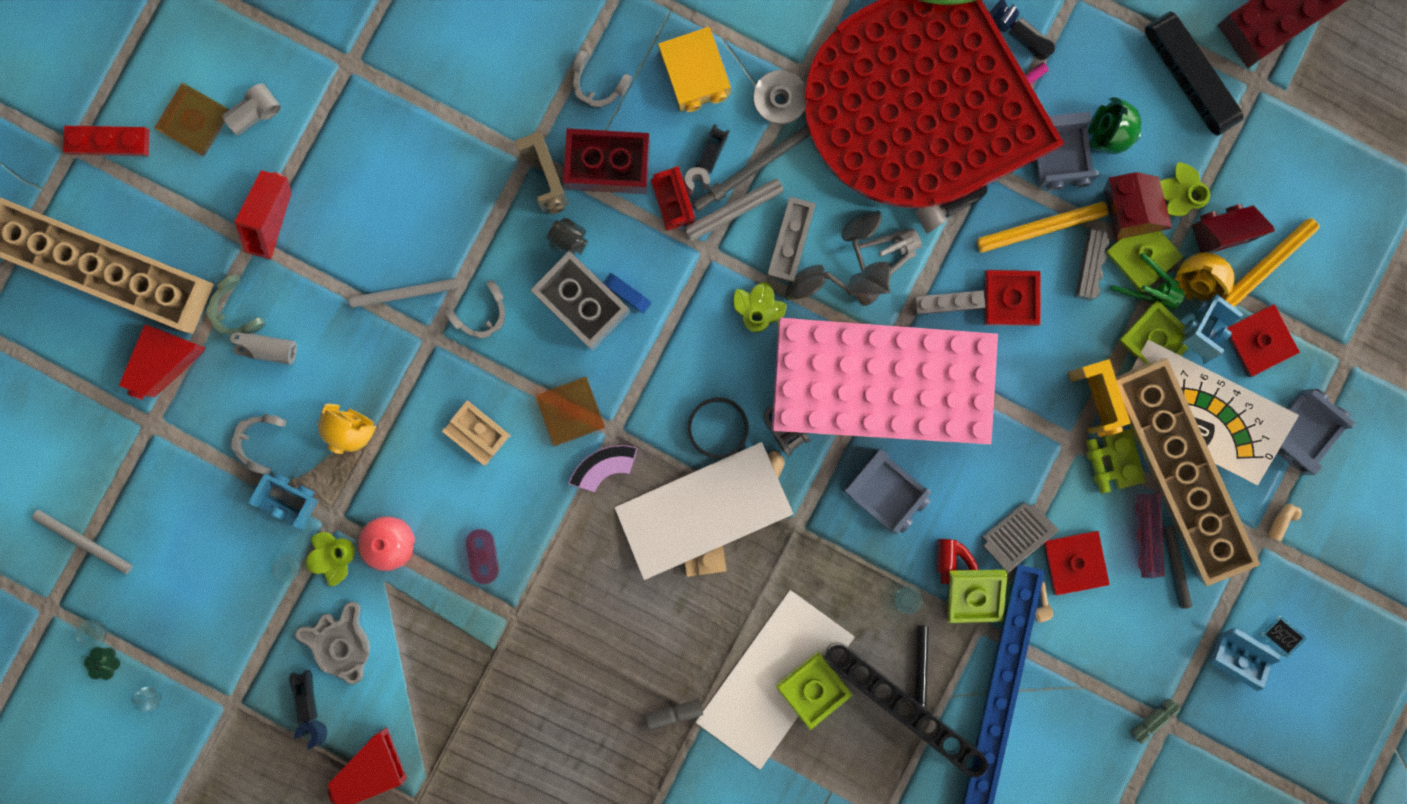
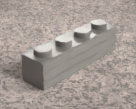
(1091, 265)
(949, 302)

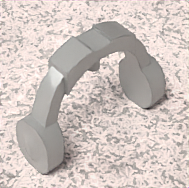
(620, 90)
(497, 293)
(236, 441)

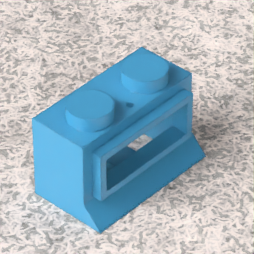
(1222, 314)
(261, 500)

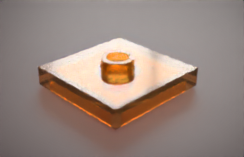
(192, 119)
(570, 411)

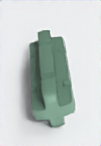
(1155, 721)

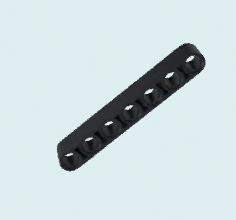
(915, 718)

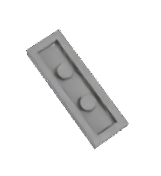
(791, 239)

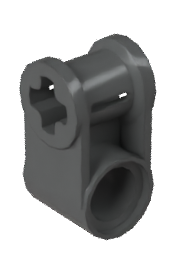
(783, 437)

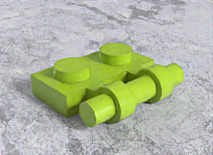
(1122, 458)

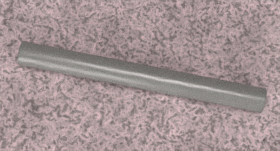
(403, 293)
(82, 542)

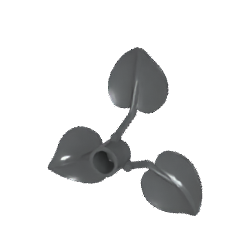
(864, 285)

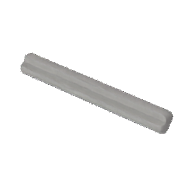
(734, 209)

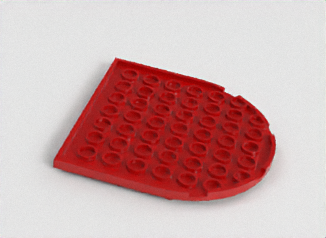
(922, 104)

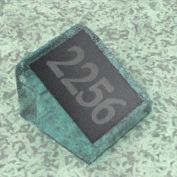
(1283, 637)

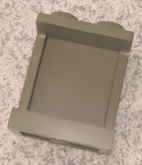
(534, 148)

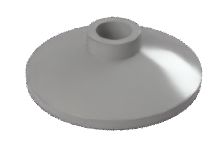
(780, 84)

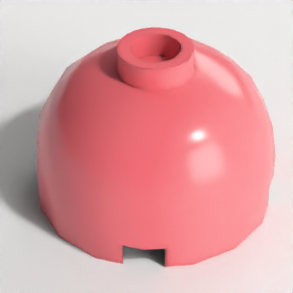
(386, 543)

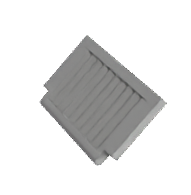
(1018, 535)

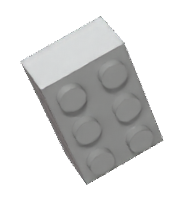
(580, 300)

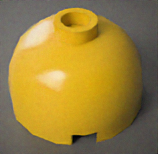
(1205, 276)
(344, 429)

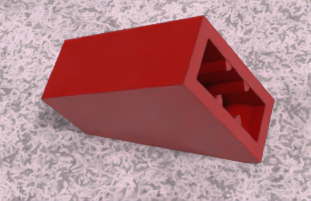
(263, 214)
(157, 362)
(369, 772)

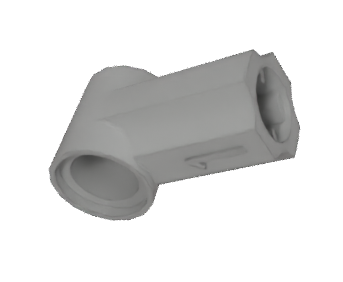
(257, 106)

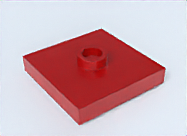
(1012, 298)
(1262, 341)
(1076, 563)

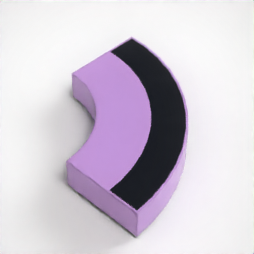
(603, 464)

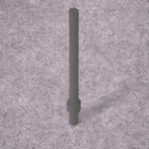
(719, 191)

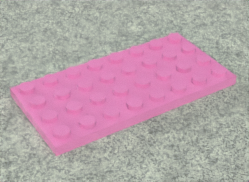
(884, 381)

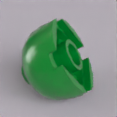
(1115, 127)

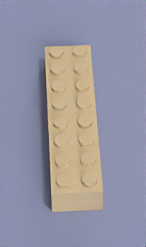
(101, 268)
(1185, 473)

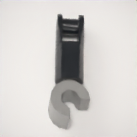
(706, 160)
(935, 216)

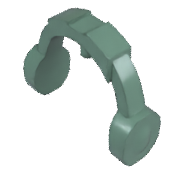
(224, 287)

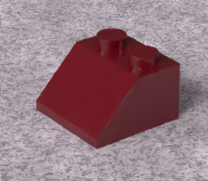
(1136, 205)
(1230, 229)

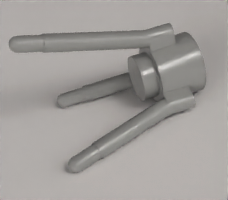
(905, 243)

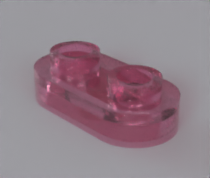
(482, 556)

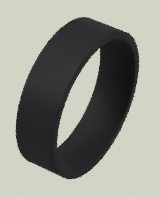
(718, 400)

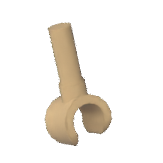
(1044, 612)

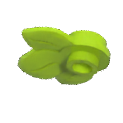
(1179, 190)
(759, 303)
(327, 559)

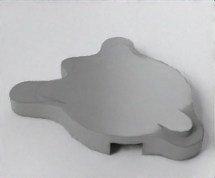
(339, 645)

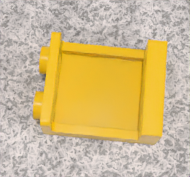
(695, 69)
(1105, 395)

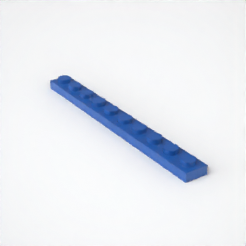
(1005, 682)

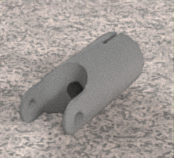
(265, 348)

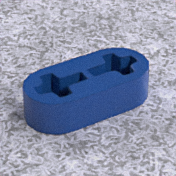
(627, 293)

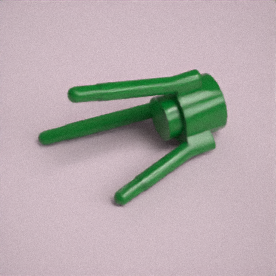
(1167, 294)

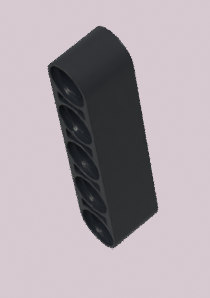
(1193, 73)

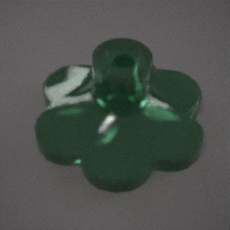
(106, 663)

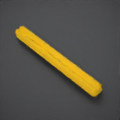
(1042, 227)
(1272, 261)

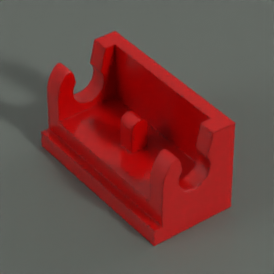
(673, 198)

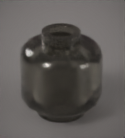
(566, 236)

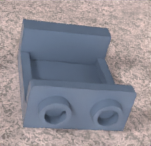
(1073, 160)
(1314, 430)
(887, 492)

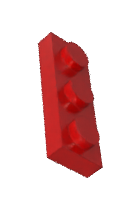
(106, 140)

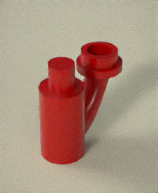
(947, 557)

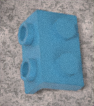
(1244, 658)

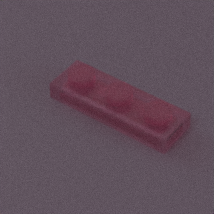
(1150, 535)

